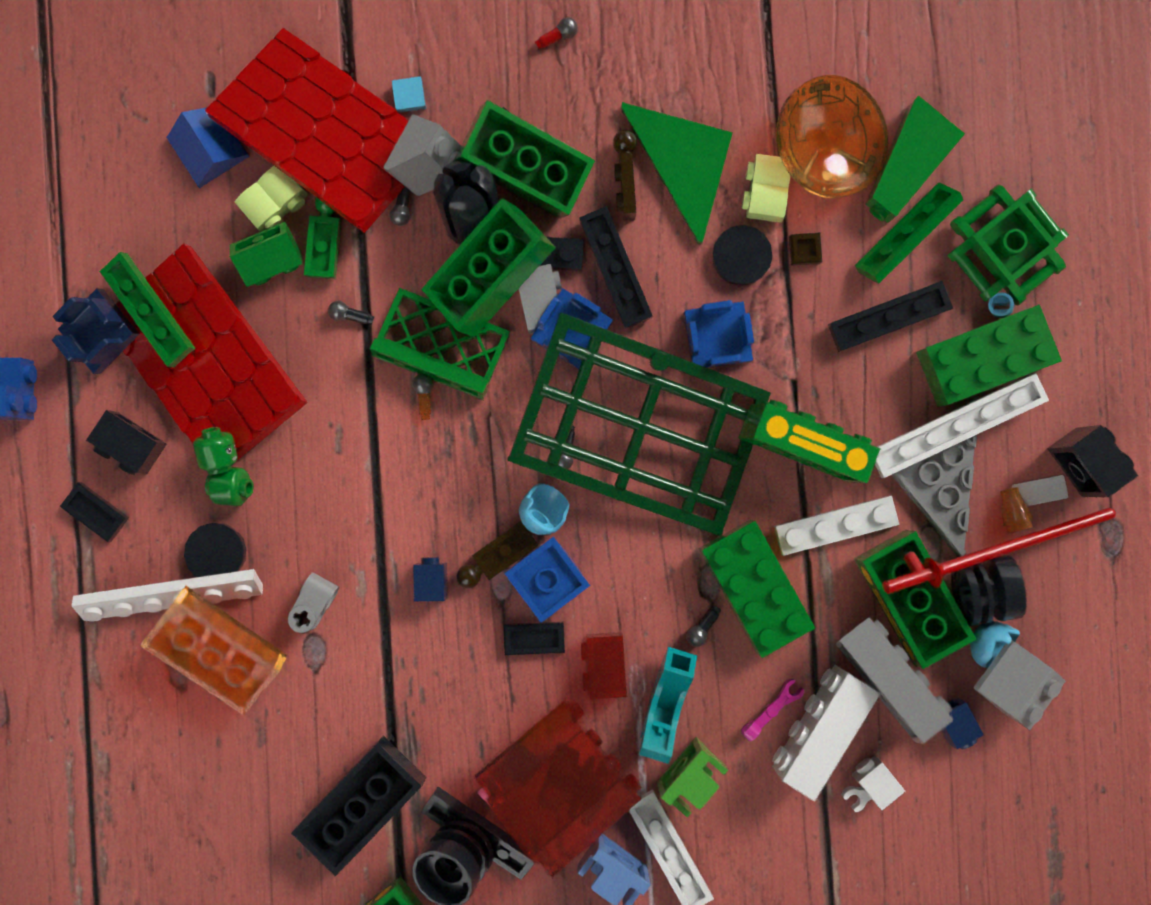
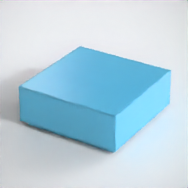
(408, 94)

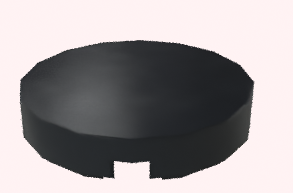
(742, 255)
(214, 550)

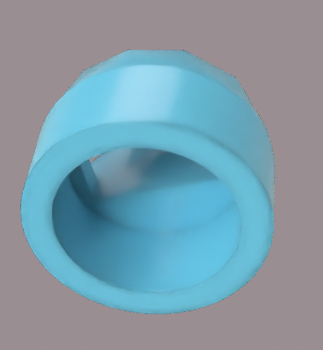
(1001, 299)

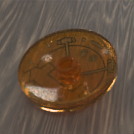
(832, 136)

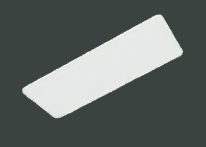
(1043, 490)

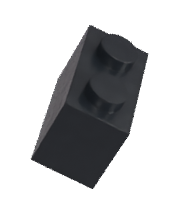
(125, 442)

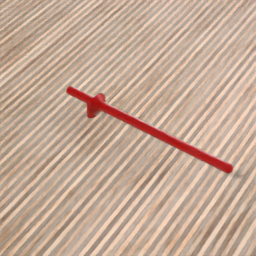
(934, 571)

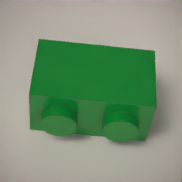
(266, 255)

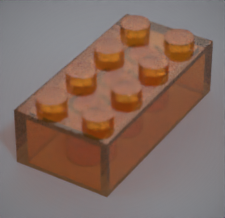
(214, 650)

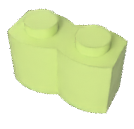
(767, 189)
(271, 199)

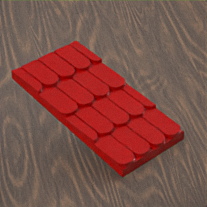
(315, 127)
(229, 374)

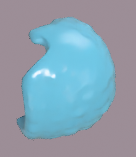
(543, 509)
(990, 641)

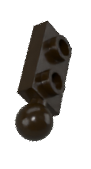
(625, 143)
(497, 555)

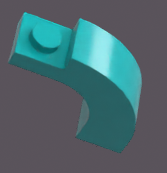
(666, 704)

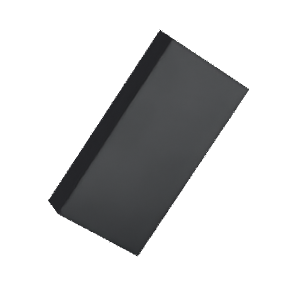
(94, 512)
(534, 638)

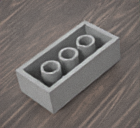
(899, 686)

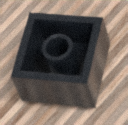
(1093, 461)

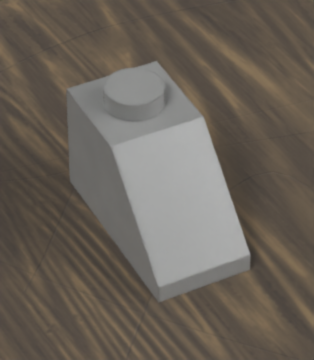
(538, 293)

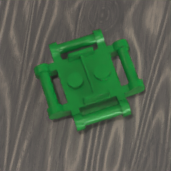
(1009, 244)

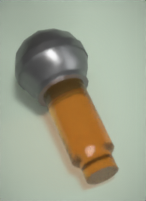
(423, 385)

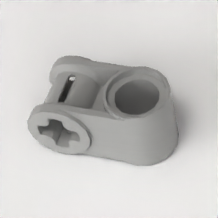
(314, 598)

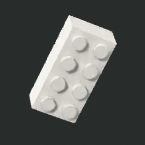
(824, 731)

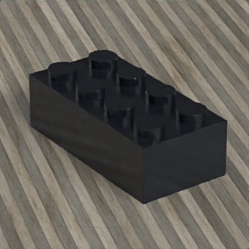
(359, 806)

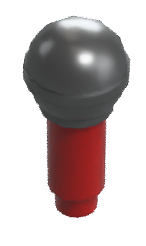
(566, 28)

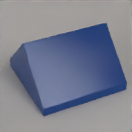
(204, 146)

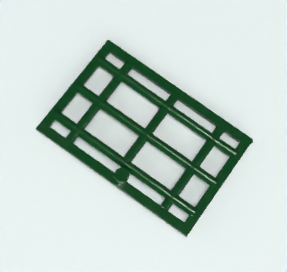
(659, 361)

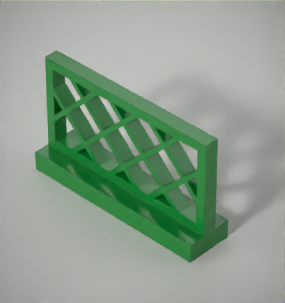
(424, 363)

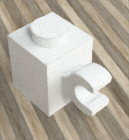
(876, 784)

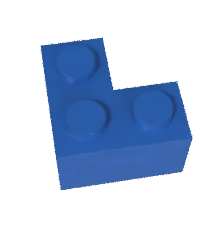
(17, 389)

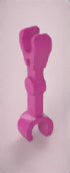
(754, 727)

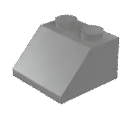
(421, 154)
(1019, 684)

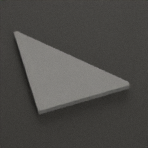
(942, 490)

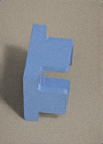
(617, 871)

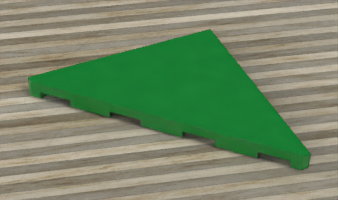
(686, 159)

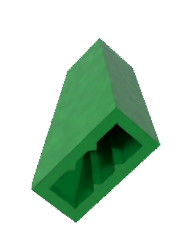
(915, 153)

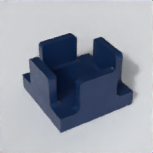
(93, 330)

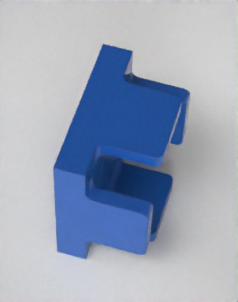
(577, 307)
(719, 334)
(547, 579)

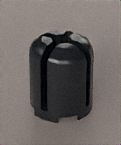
(464, 197)

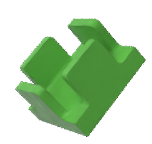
(690, 778)

